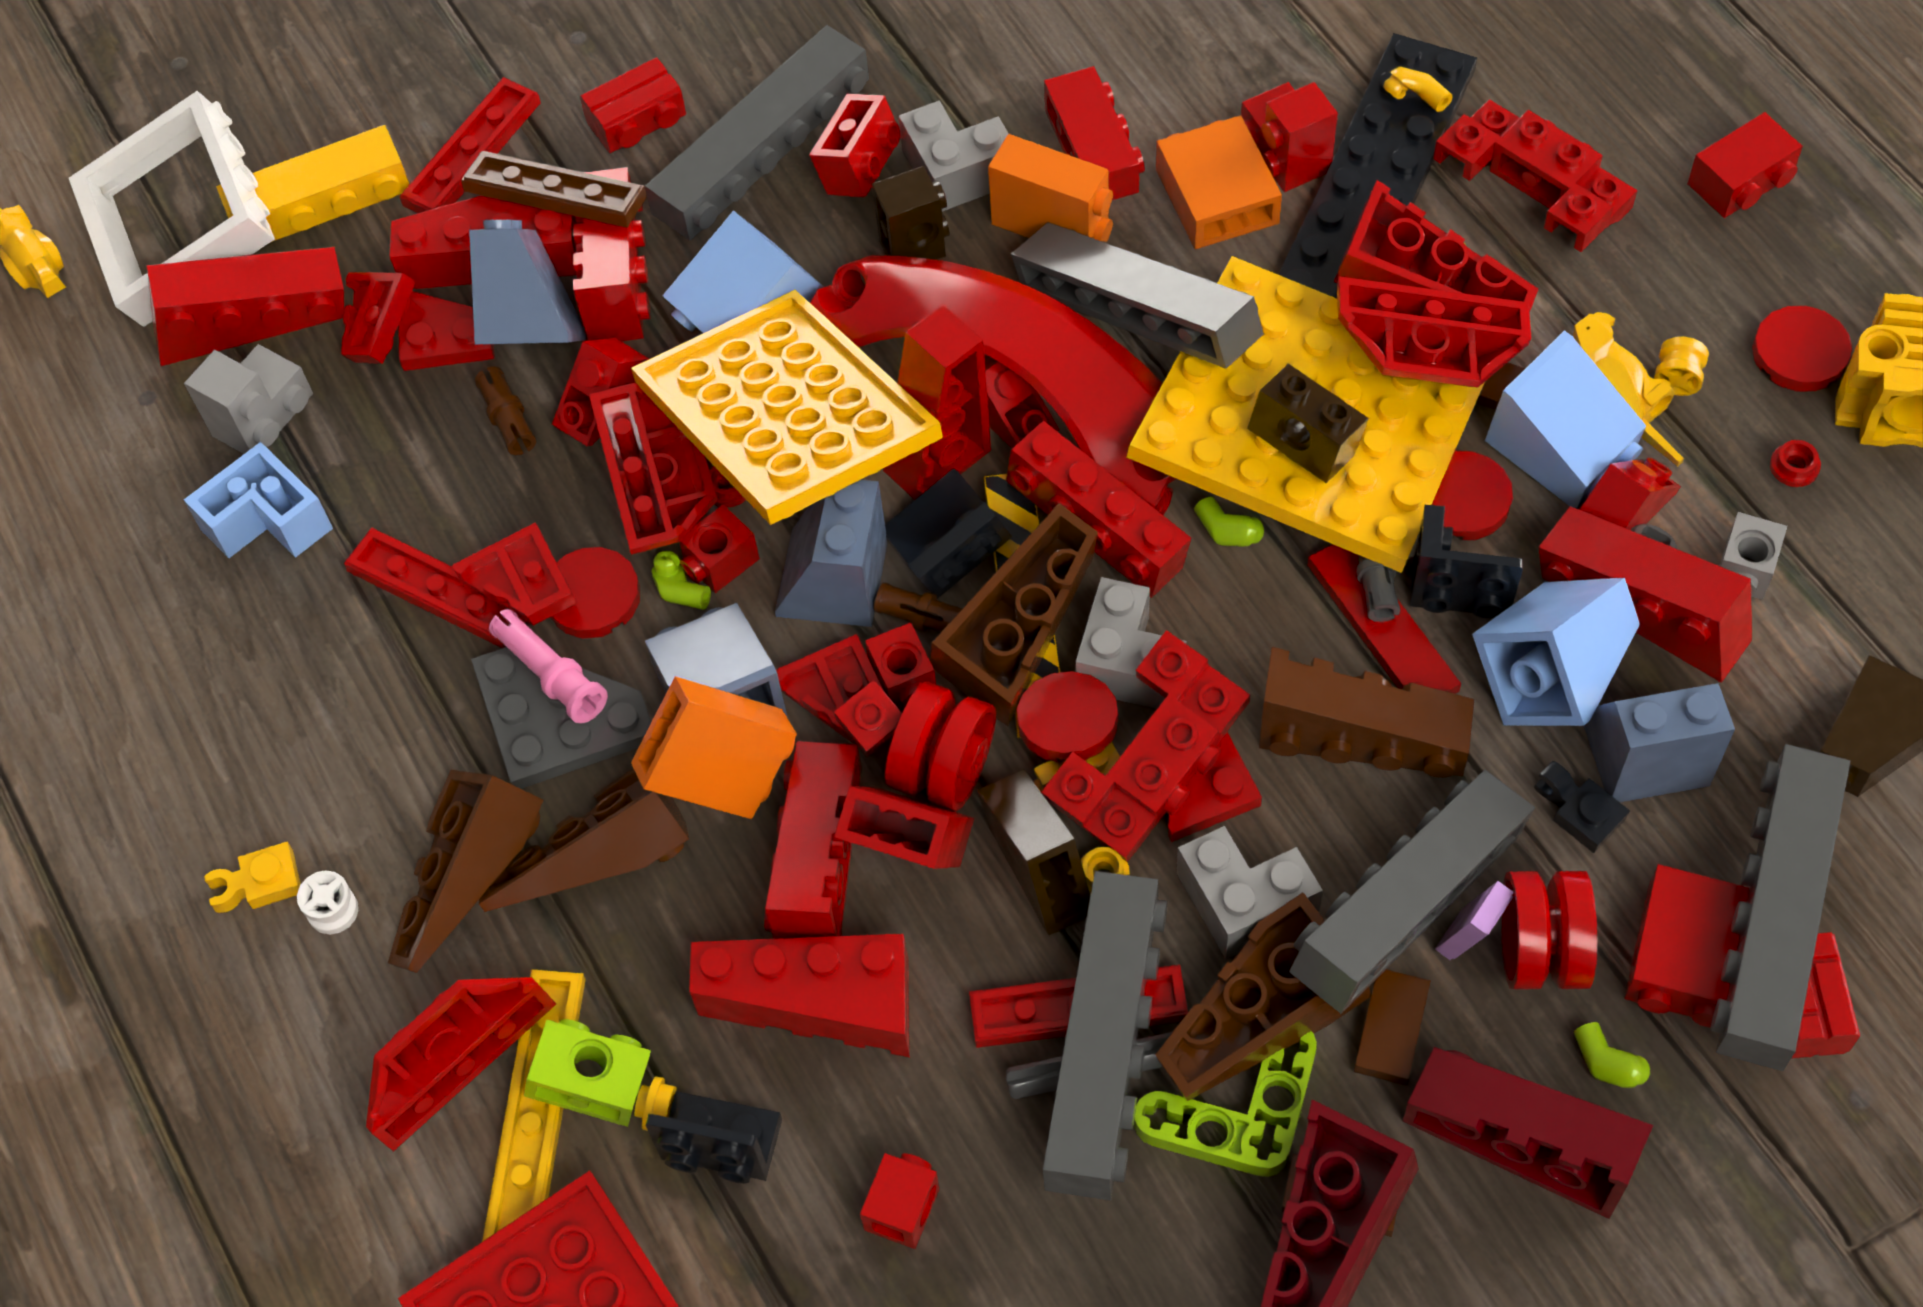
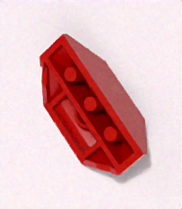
(1432, 331)
(653, 467)
(447, 1050)

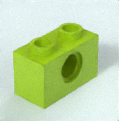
(605, 1096)

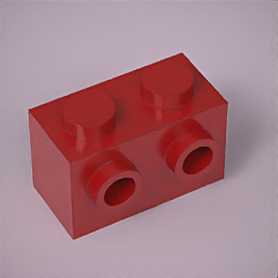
(855, 145)

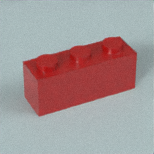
(1090, 128)

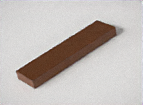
(554, 188)

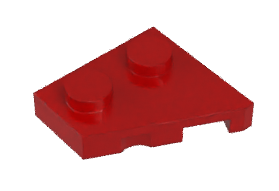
(375, 314)
(438, 334)
(519, 575)
(828, 679)
(1217, 795)

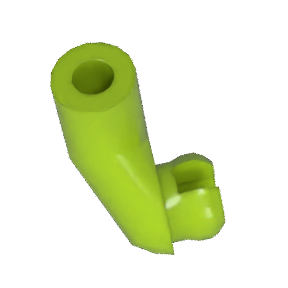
(1228, 528)
(673, 583)
(1608, 1063)

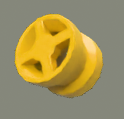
(1682, 364)

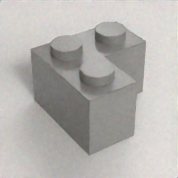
(949, 156)
(249, 398)
(1118, 641)
(1235, 896)

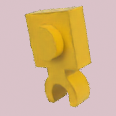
(262, 879)

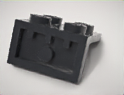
(946, 533)
(1456, 579)
(716, 1137)

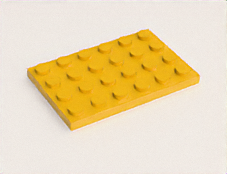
(786, 406)

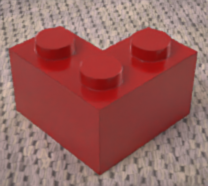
(1292, 132)

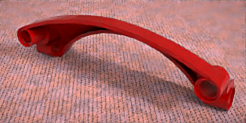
(1064, 356)

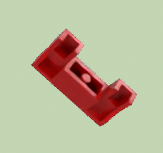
(1542, 164)
(1161, 758)

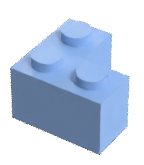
(255, 497)

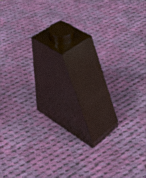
(1878, 725)
(1037, 850)

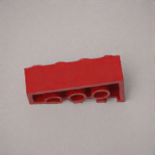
(436, 242)
(1404, 248)
(241, 300)
(947, 376)
(809, 862)

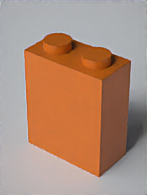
(1218, 182)
(1044, 185)
(713, 748)

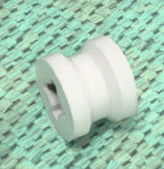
(328, 890)

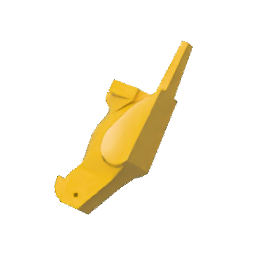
(28, 253)
(1629, 377)

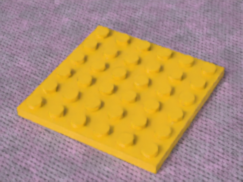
(1378, 498)

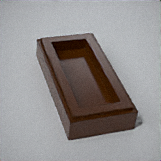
(1392, 1027)

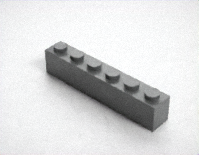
(757, 133)
(1140, 294)
(1410, 891)
(1782, 908)
(1102, 1037)

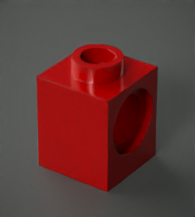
(718, 531)
(899, 650)
(869, 718)
(900, 1199)

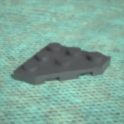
(537, 733)

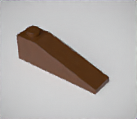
(477, 834)
(616, 837)
(1250, 1008)

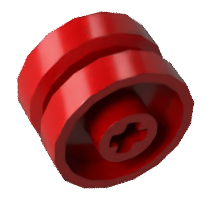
(940, 746)
(1549, 930)

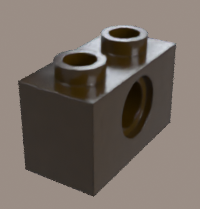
(911, 215)
(1307, 423)

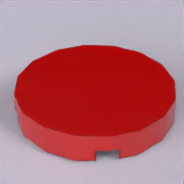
(1802, 348)
(1474, 495)
(604, 592)
(1067, 715)

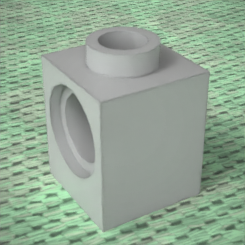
(1755, 540)

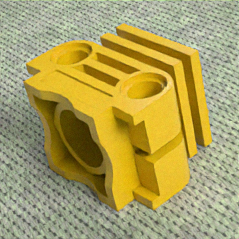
(1885, 377)

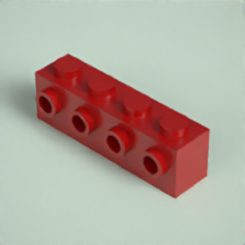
(1129, 530)

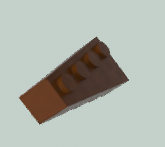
(1011, 620)
(1363, 719)

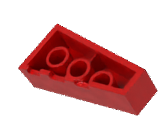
(611, 274)
(1679, 599)
(809, 985)

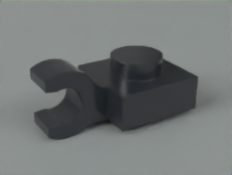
(1585, 811)

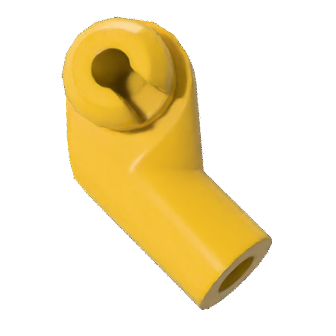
(1420, 83)

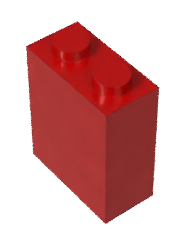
(904, 827)
(1684, 944)

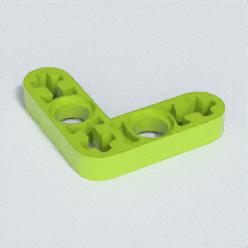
(1240, 1127)

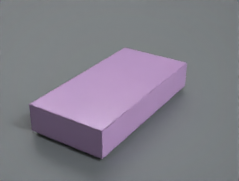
(1475, 921)

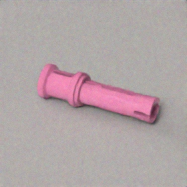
(558, 676)

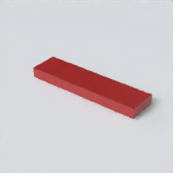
(484, 130)
(423, 583)
(1395, 643)
(1044, 1008)

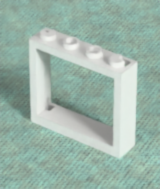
(140, 153)

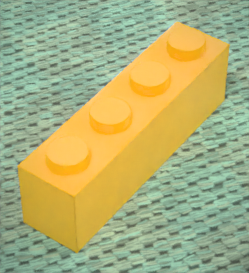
(329, 182)

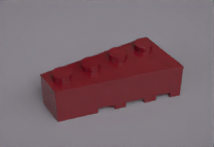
(1529, 1129)
(1337, 1210)

